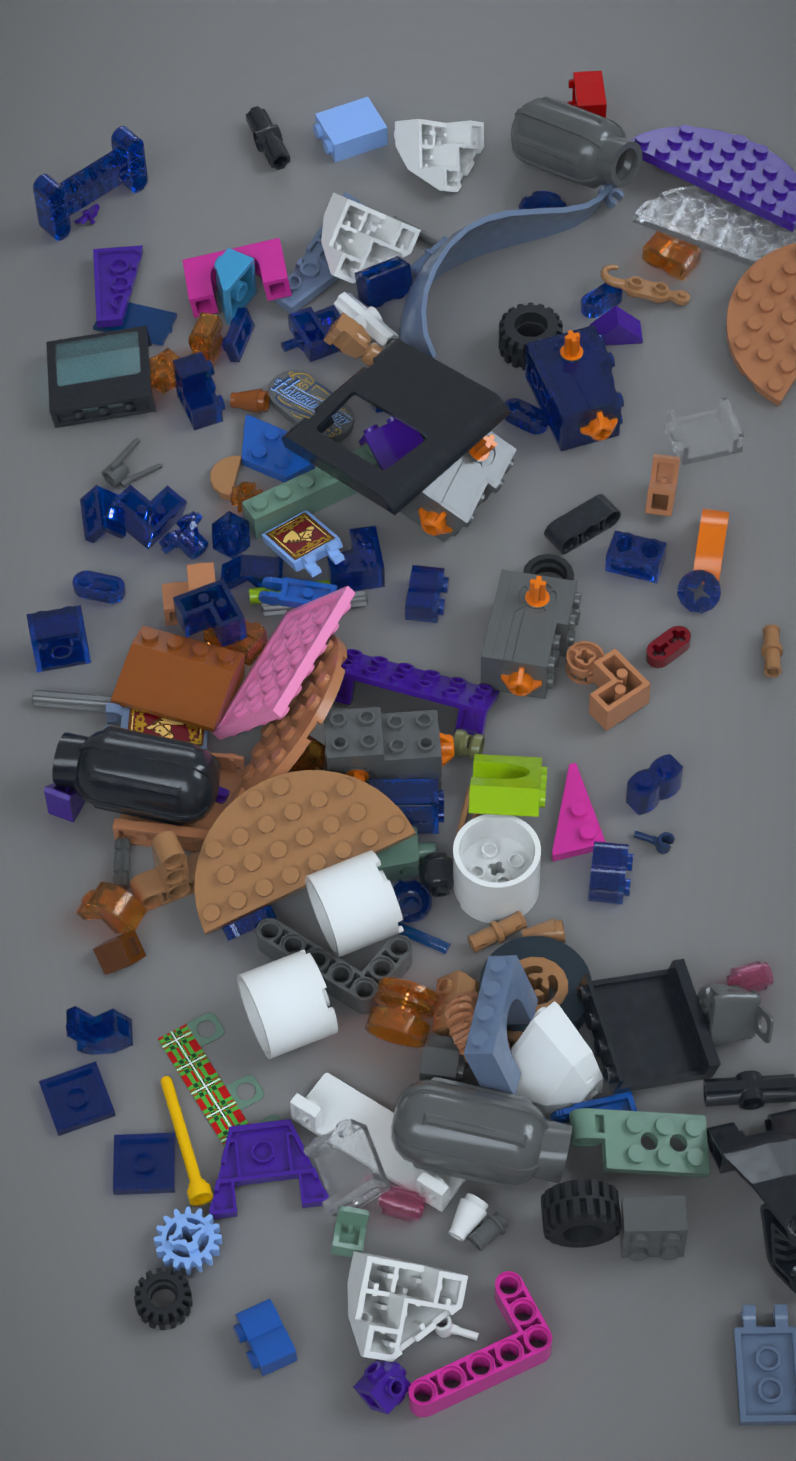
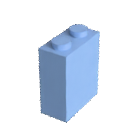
(350, 129)

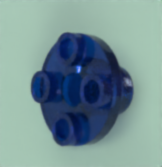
(186, 537)

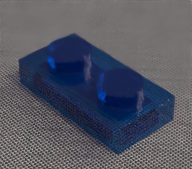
(238, 334)

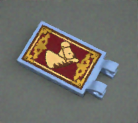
(303, 542)

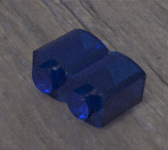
(425, 594)
(654, 784)
(609, 872)

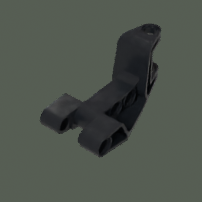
(769, 1167)

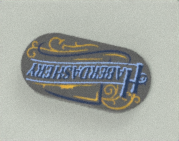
(299, 393)

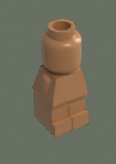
(352, 339)

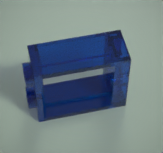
(415, 792)

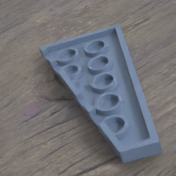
(310, 275)

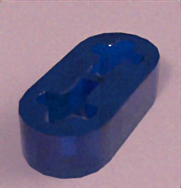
(601, 299)
(526, 415)
(248, 922)

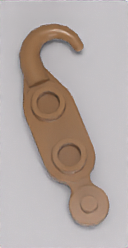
(641, 288)

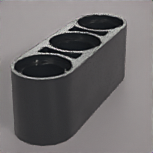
(582, 523)

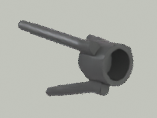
(117, 471)

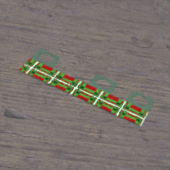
(215, 1099)

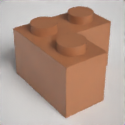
(198, 576)
(619, 690)

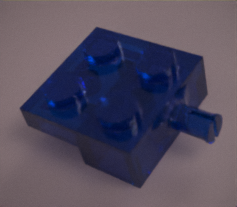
(310, 330)

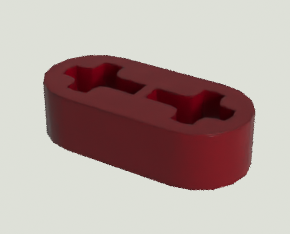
(671, 649)

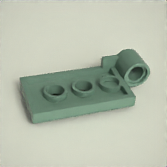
(621, 1145)

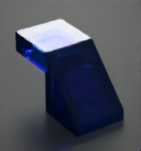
(251, 569)

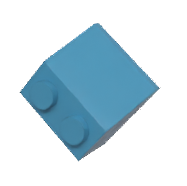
(234, 282)

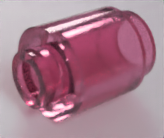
(751, 976)
(402, 1204)

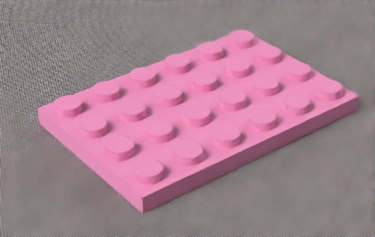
(284, 663)

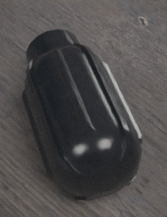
(139, 774)

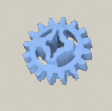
(191, 1227)

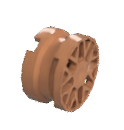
(580, 661)

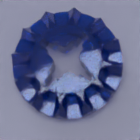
(693, 580)

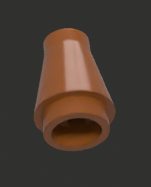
(251, 400)

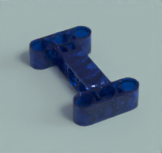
(59, 201)

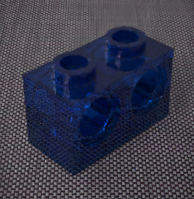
(635, 556)

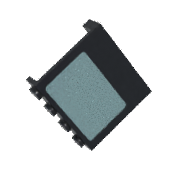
(99, 376)

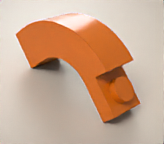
(711, 541)

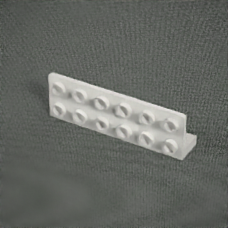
(336, 1101)

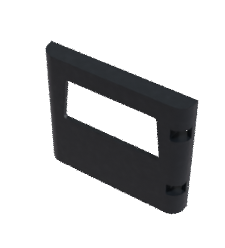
(418, 393)

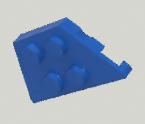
(267, 454)

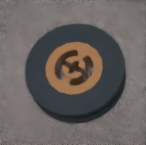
(547, 966)

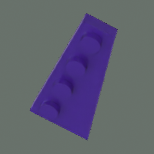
(114, 281)

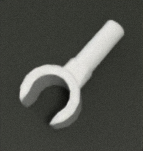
(454, 1329)

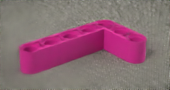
(491, 1356)

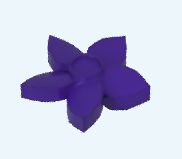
(88, 214)

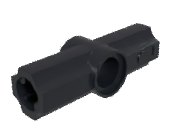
(268, 137)
(749, 1090)

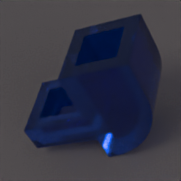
(100, 1033)

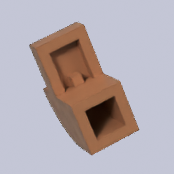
(663, 485)

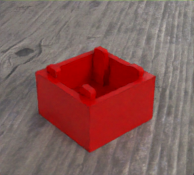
(588, 92)

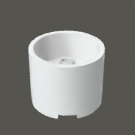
(496, 867)
(354, 904)
(287, 1004)

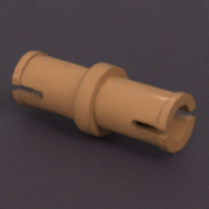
(772, 651)
(497, 931)

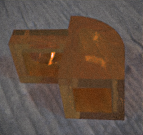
(114, 906)

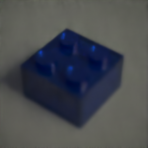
(58, 638)

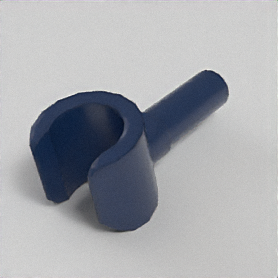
(658, 841)

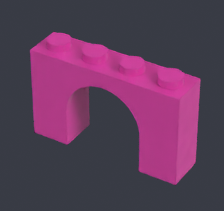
(268, 263)

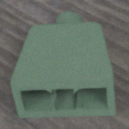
(403, 859)

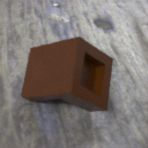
(119, 952)

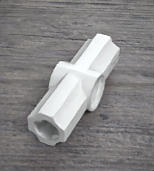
(367, 317)

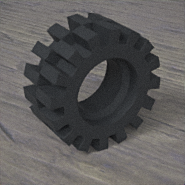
(157, 1282)

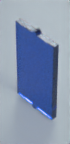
(158, 322)

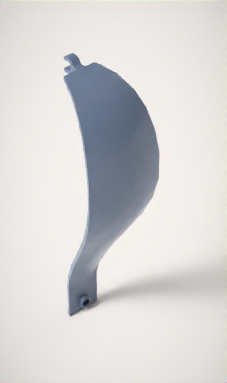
(486, 236)

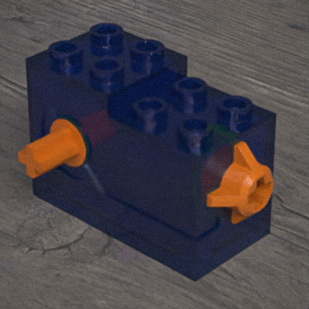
(575, 386)

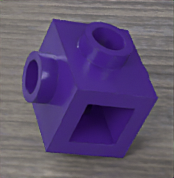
(383, 1385)

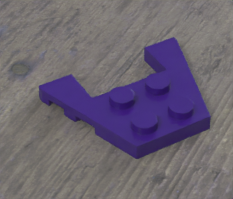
(264, 1155)

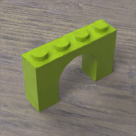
(507, 785)

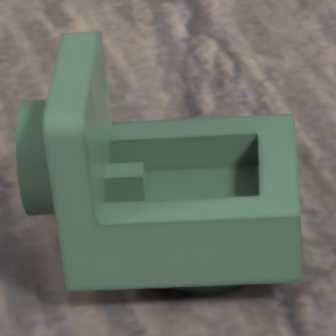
(349, 1231)

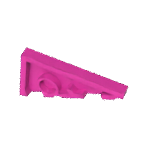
(577, 820)

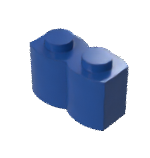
(265, 1338)

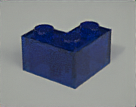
(197, 390)
(145, 518)
(362, 564)
(211, 607)

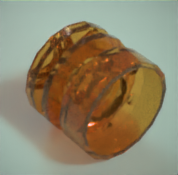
(401, 1013)

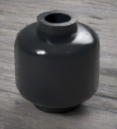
(437, 874)

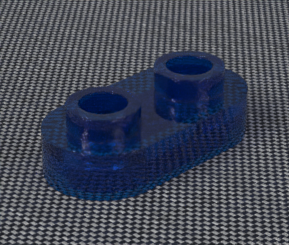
(100, 587)

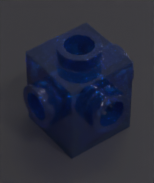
(230, 535)

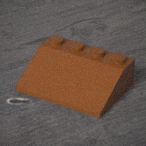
(179, 678)

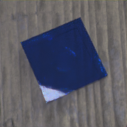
(77, 1098)
(144, 1163)

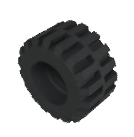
(524, 322)
(581, 1213)

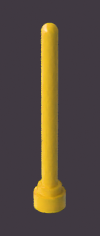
(198, 1190)

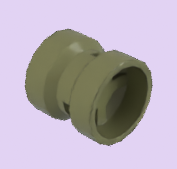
(468, 744)

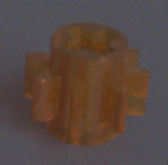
(243, 492)

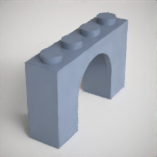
(502, 1000)

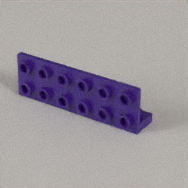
(471, 699)

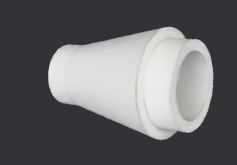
(468, 1215)

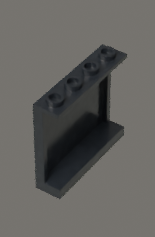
(648, 1029)

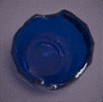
(413, 900)

